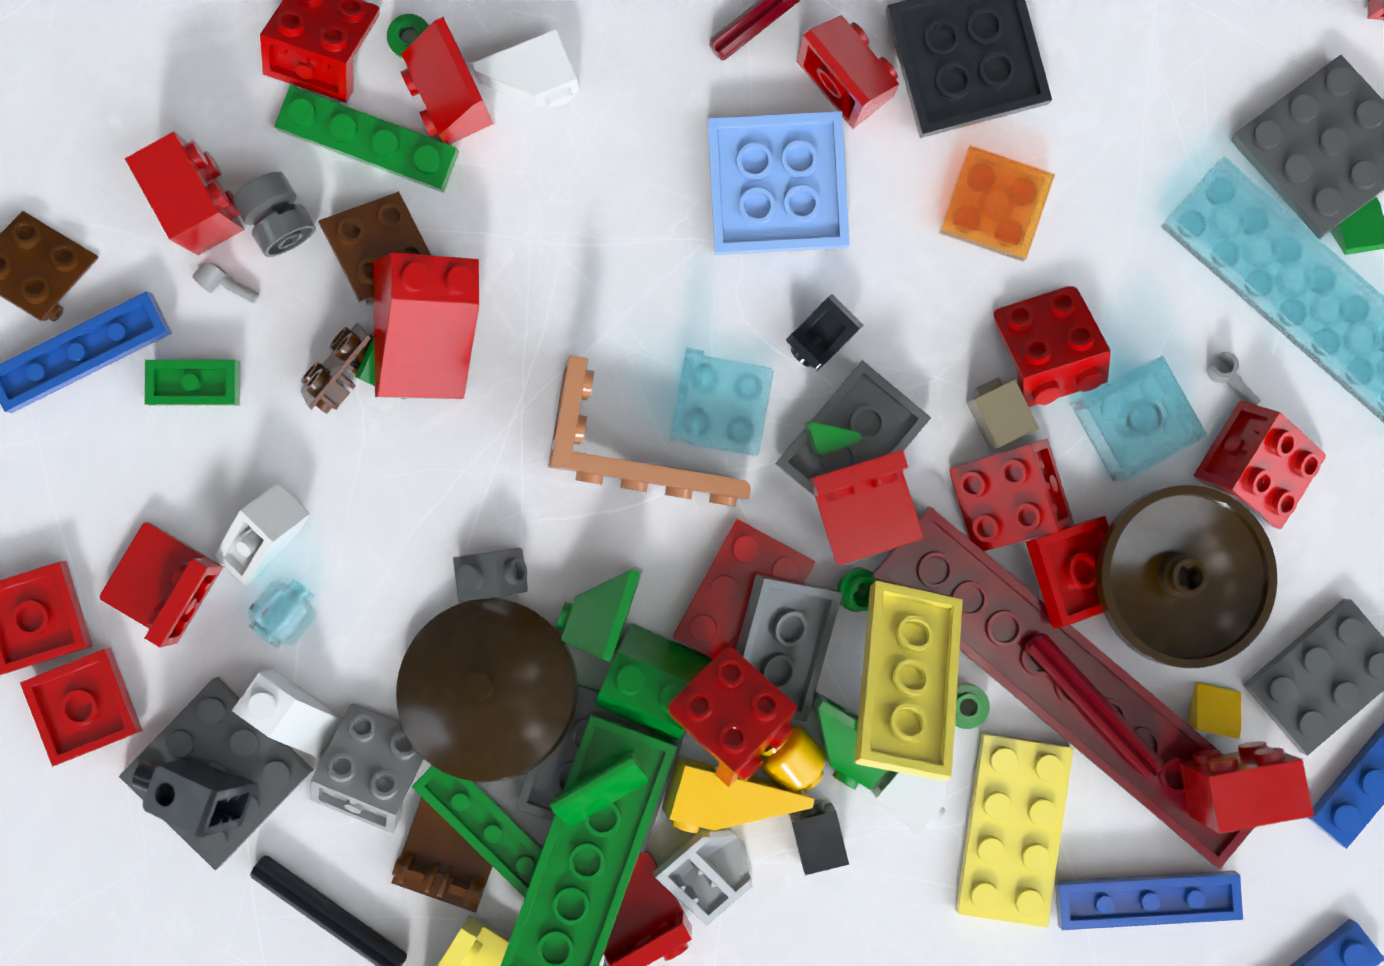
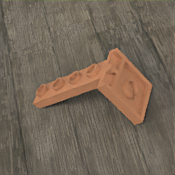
(636, 476)

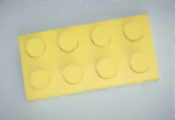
(909, 682)
(1014, 830)

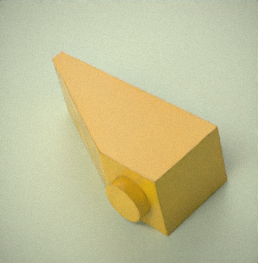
(702, 800)

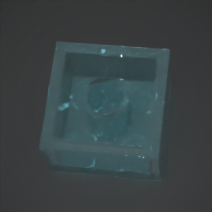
(1138, 419)

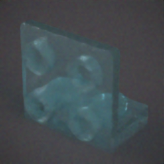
(721, 403)

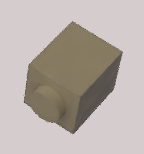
(1001, 413)

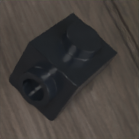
(823, 333)

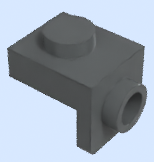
(490, 574)

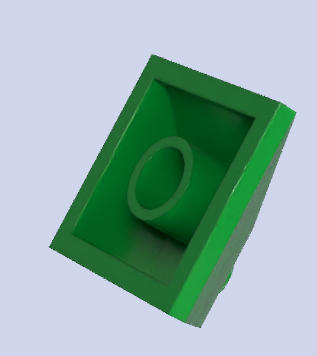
(599, 615)
(839, 737)

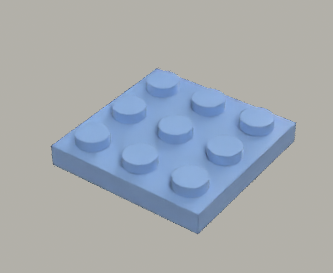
(778, 183)

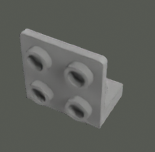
(367, 769)

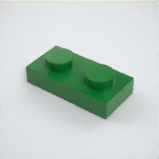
(192, 383)

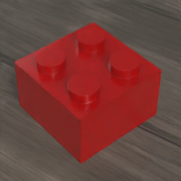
(185, 193)
(1245, 787)

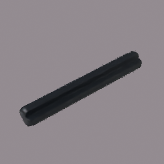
(326, 913)

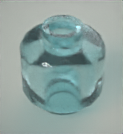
(282, 613)

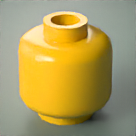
(795, 763)

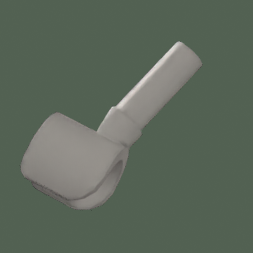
(211, 275)
(1232, 377)

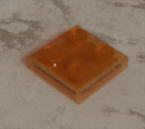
(996, 203)

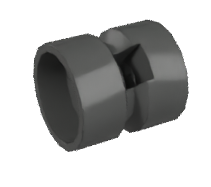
(270, 207)

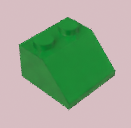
(647, 678)

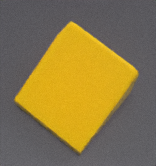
(1215, 710)

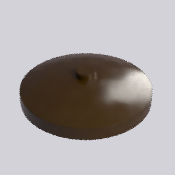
(1186, 576)
(487, 690)

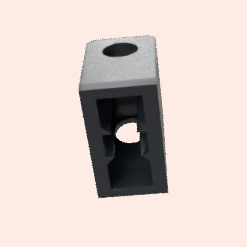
(194, 795)

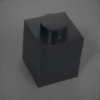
(819, 838)

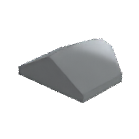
(707, 873)

